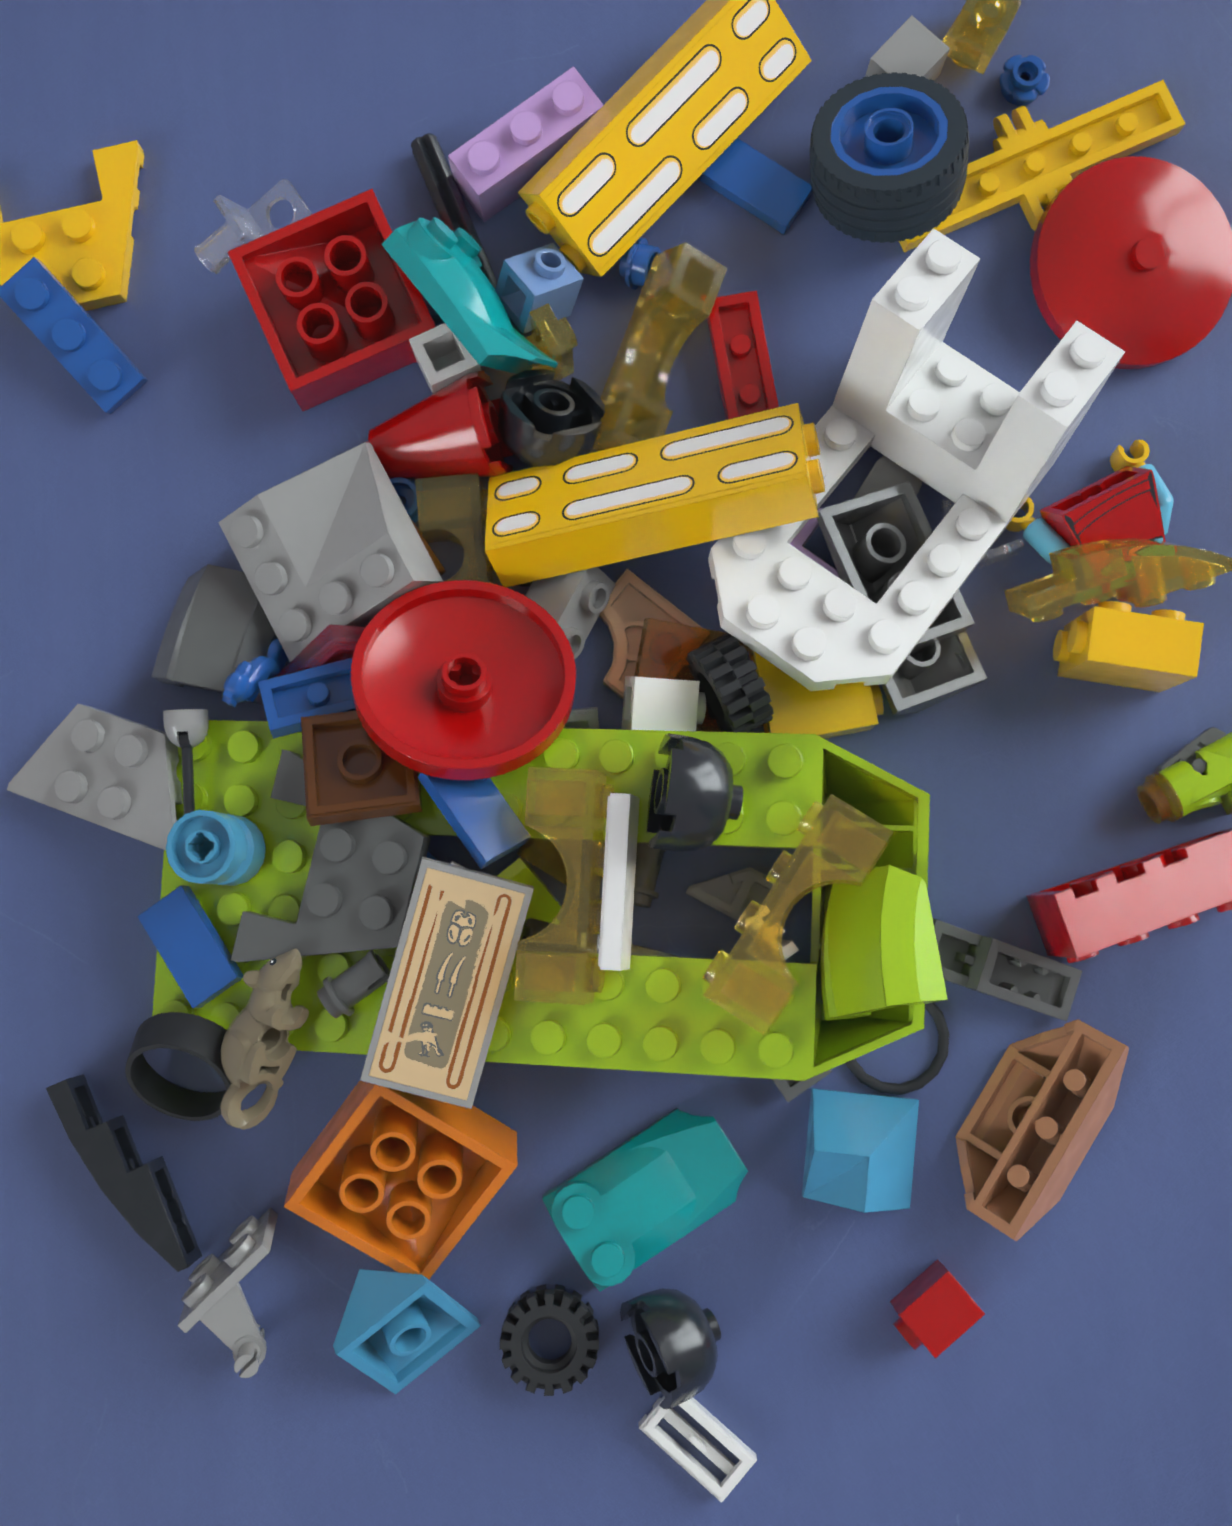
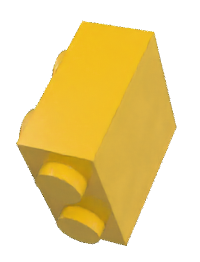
(1129, 647)
(826, 713)

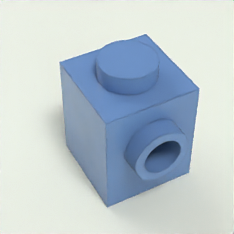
(535, 280)

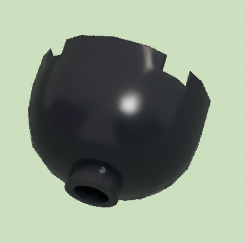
(547, 418)
(691, 795)
(671, 1344)

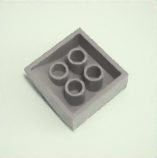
(328, 547)

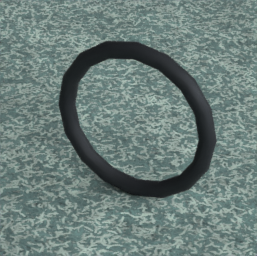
(925, 1077)

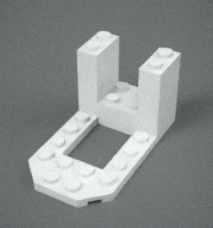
(944, 426)

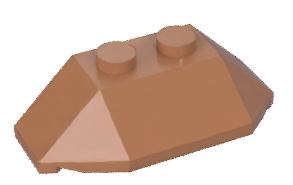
(1037, 1123)

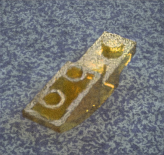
(1118, 568)

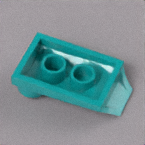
(450, 279)
(645, 1195)

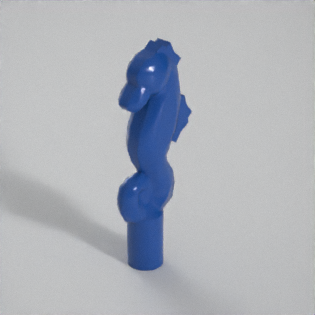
(244, 681)

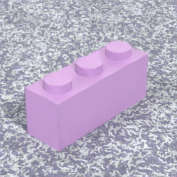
(515, 147)

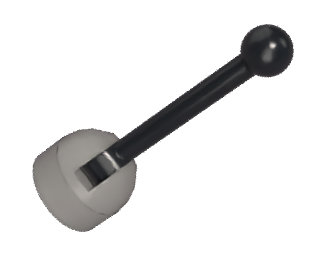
(186, 730)

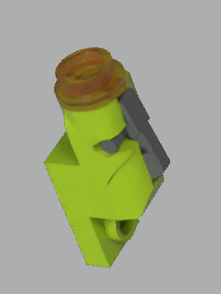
(1191, 779)

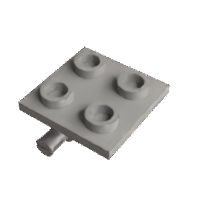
(219, 1299)

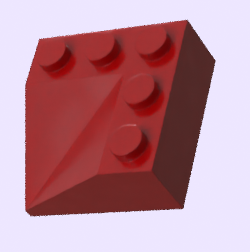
(332, 299)

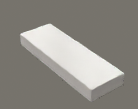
(618, 882)

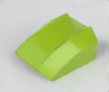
(879, 946)

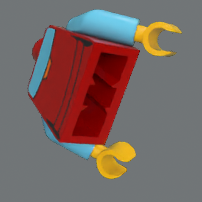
(1119, 506)

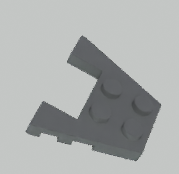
(353, 889)

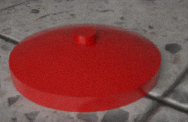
(1134, 258)
(463, 679)

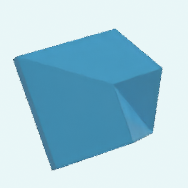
(860, 1150)
(399, 1326)

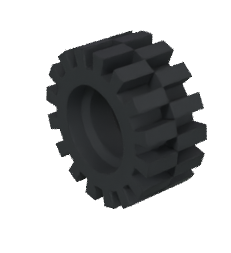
(730, 685)
(542, 1372)

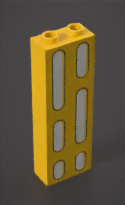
(663, 129)
(654, 496)

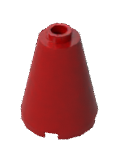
(444, 434)

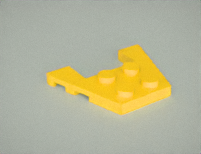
(88, 243)

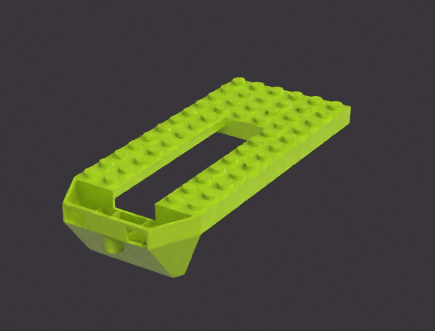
(644, 1015)

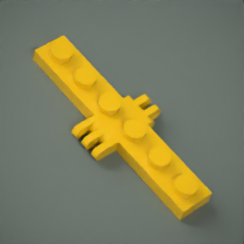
(1038, 161)

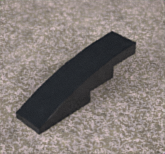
(137, 1190)

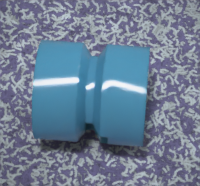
(215, 848)

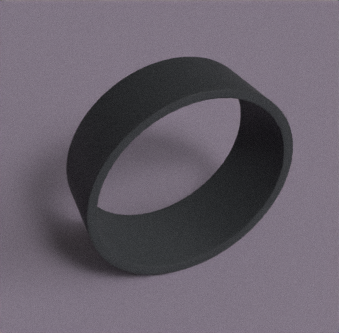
(182, 1033)

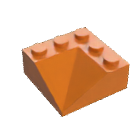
(402, 1175)

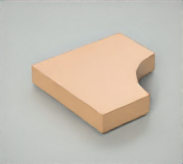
(624, 615)

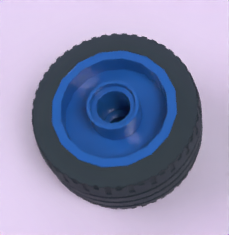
(889, 157)

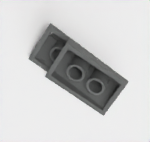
(888, 535)

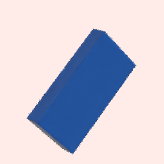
(758, 185)
(477, 816)
(190, 946)

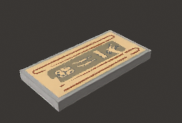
(447, 983)

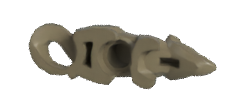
(257, 1040)

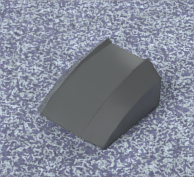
(212, 631)

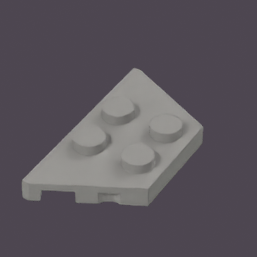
(106, 774)

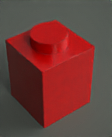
(934, 1310)

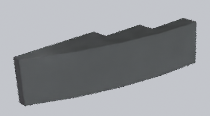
(1006, 971)

